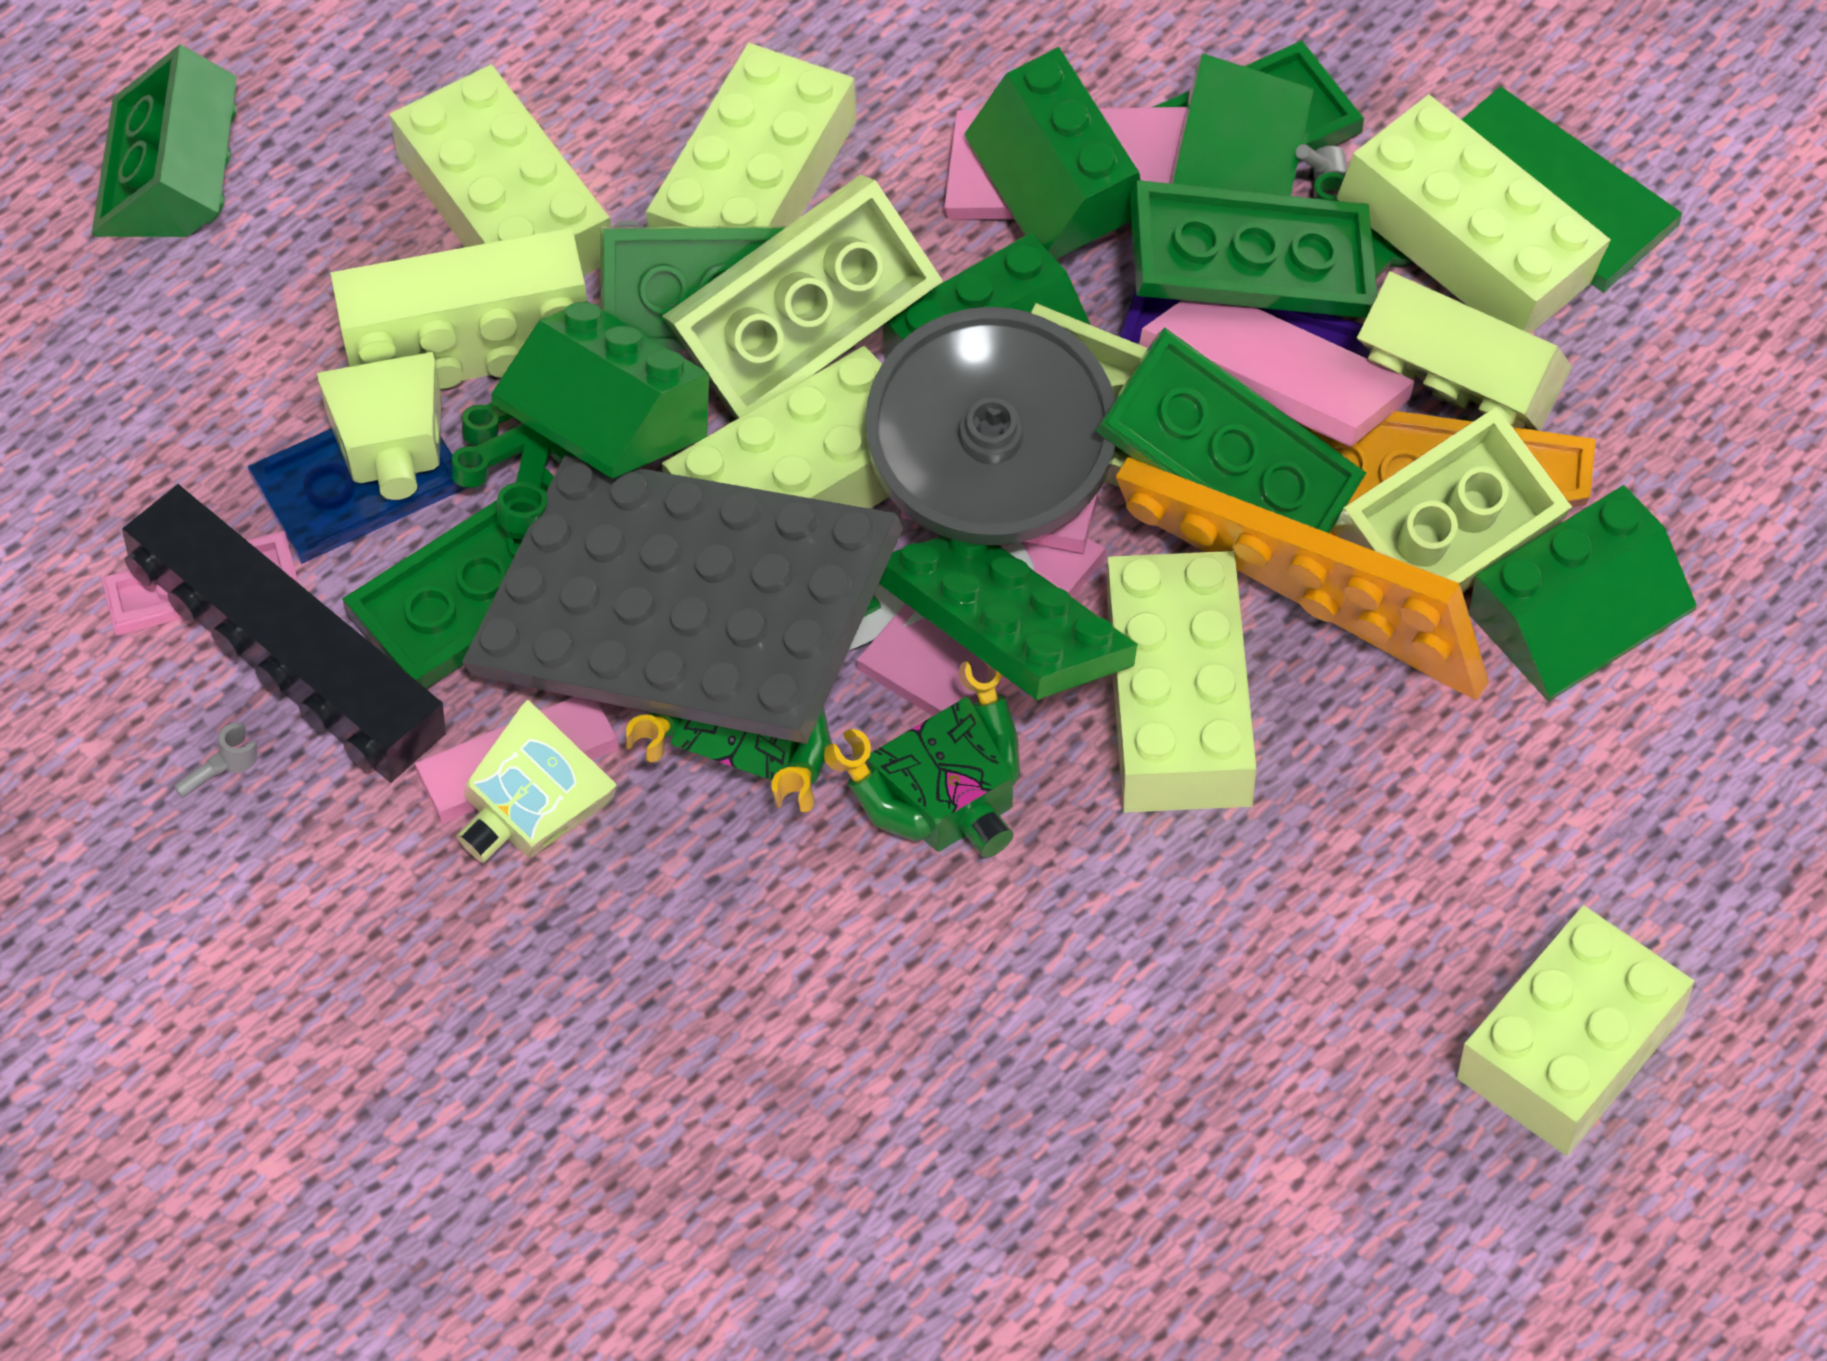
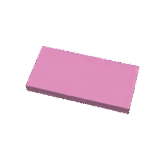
(1145, 133)
(1289, 367)
(925, 661)

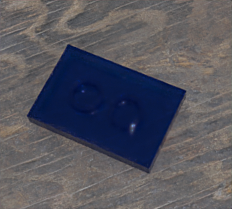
(323, 506)

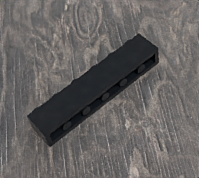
(283, 634)

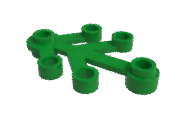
(518, 502)

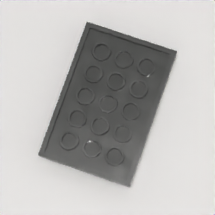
(686, 598)

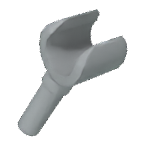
(1324, 159)
(227, 758)

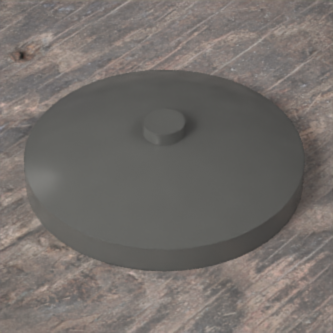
(990, 426)

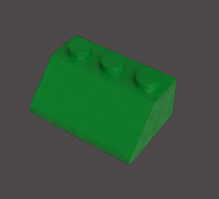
(166, 149)
(1053, 155)
(1009, 278)
(604, 390)
(1583, 593)

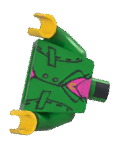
(786, 763)
(942, 775)

